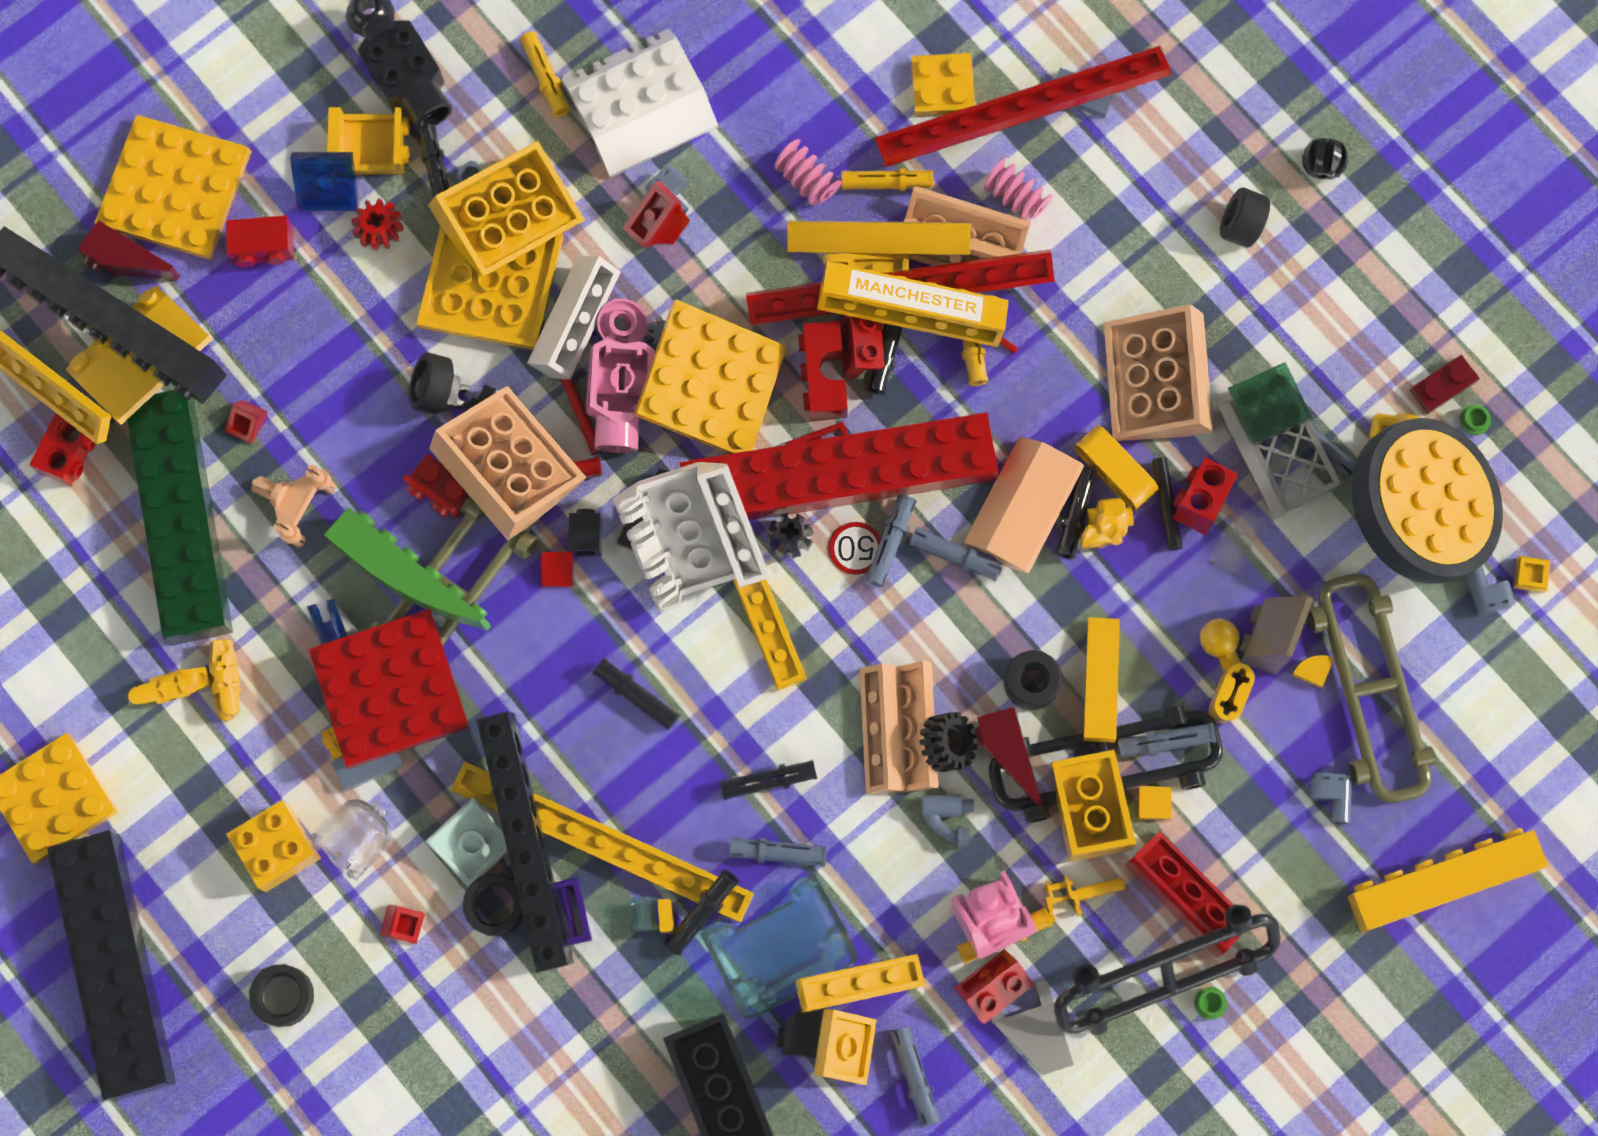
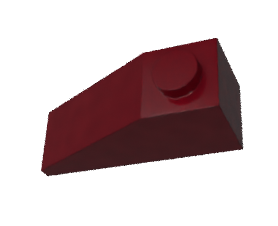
(120, 256)
(1006, 746)

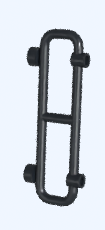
(1190, 774)
(1087, 979)

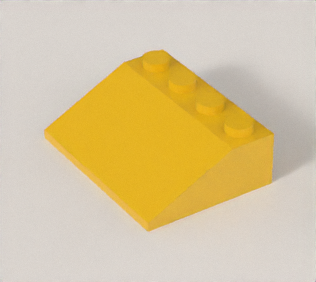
(506, 209)
(117, 381)

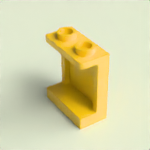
(373, 139)

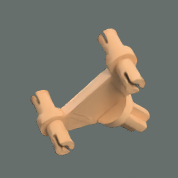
(292, 500)

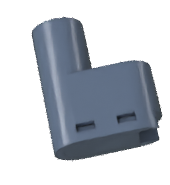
(672, 180)
(1489, 597)
(1337, 790)

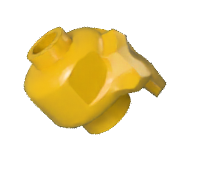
(1107, 524)

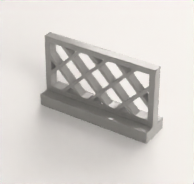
(1259, 469)

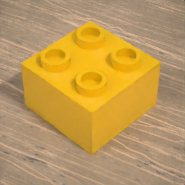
(273, 846)

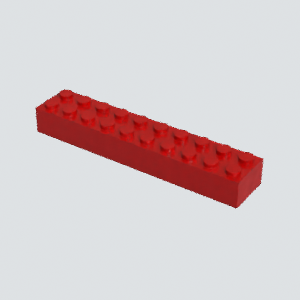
(862, 466)

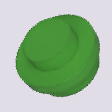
(1475, 420)
(1210, 1003)

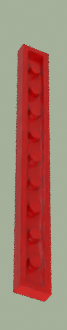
(1022, 106)
(972, 275)

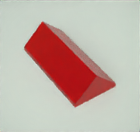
(1182, 889)

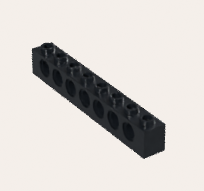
(525, 841)

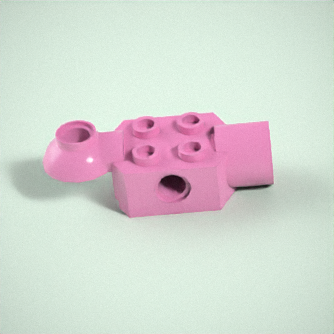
(617, 376)

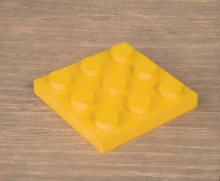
(53, 798)

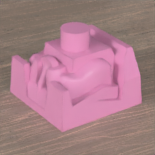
(992, 916)

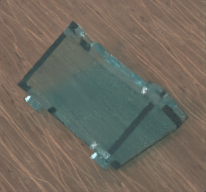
(780, 947)

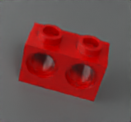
(56, 446)
(1205, 496)

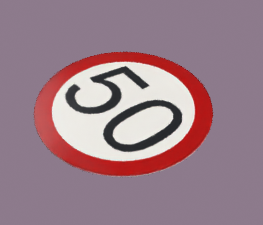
(854, 547)

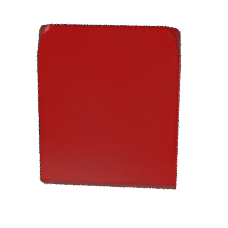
(245, 421)
(557, 569)
(402, 924)

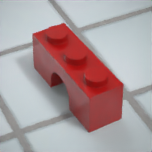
(821, 344)

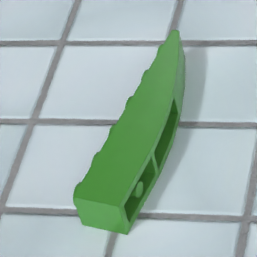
(399, 569)

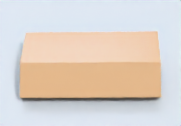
(991, 231)
(1024, 504)
(893, 713)

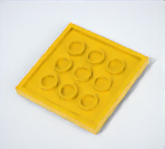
(173, 187)
(495, 308)
(710, 379)

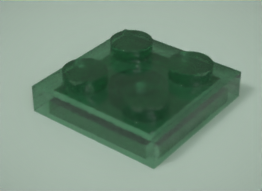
(1270, 403)

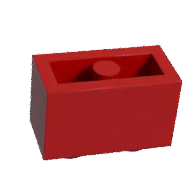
(260, 240)

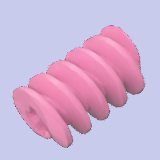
(805, 175)
(1015, 191)

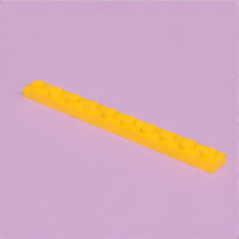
(610, 845)

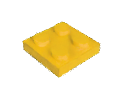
(942, 83)
(845, 1046)

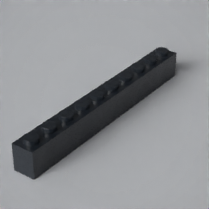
(108, 319)

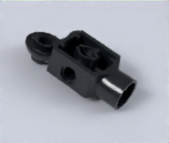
(399, 62)

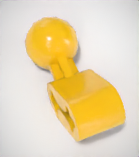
(1220, 640)

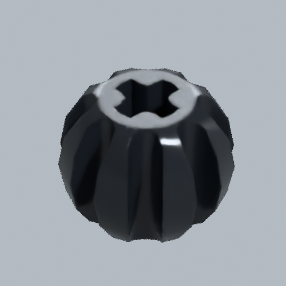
(1325, 158)
(799, 538)

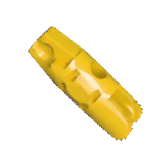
(224, 679)
(170, 686)

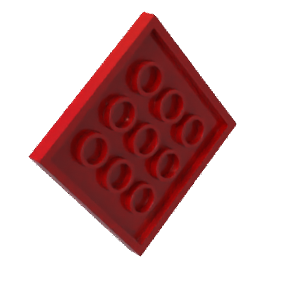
(388, 688)

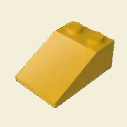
(1092, 806)

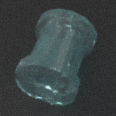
(644, 914)

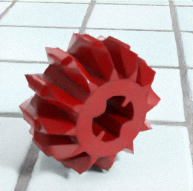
(375, 213)

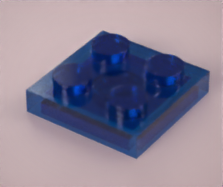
(324, 181)

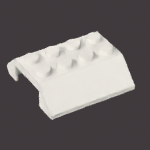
(641, 103)
(690, 531)

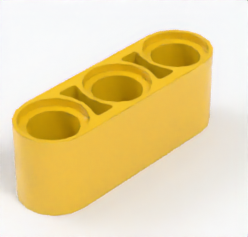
(1116, 467)

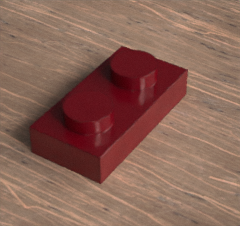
(1444, 384)

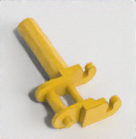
(1080, 893)

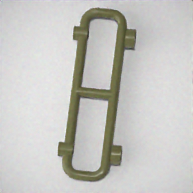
(521, 544)
(1366, 769)

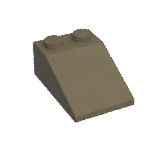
(1274, 632)

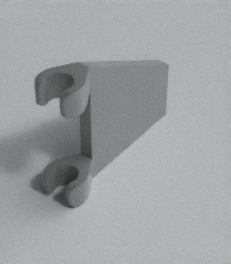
(1037, 1033)

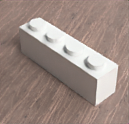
(573, 317)

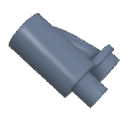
(941, 806)

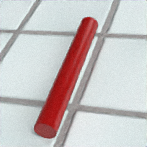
(580, 413)

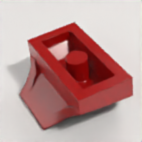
(657, 218)

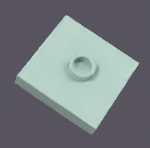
(469, 842)

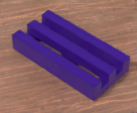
(575, 939)

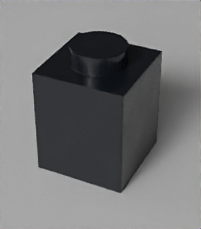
(585, 533)

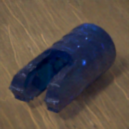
(331, 629)

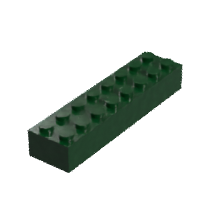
(179, 519)

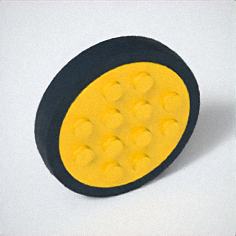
(1427, 501)

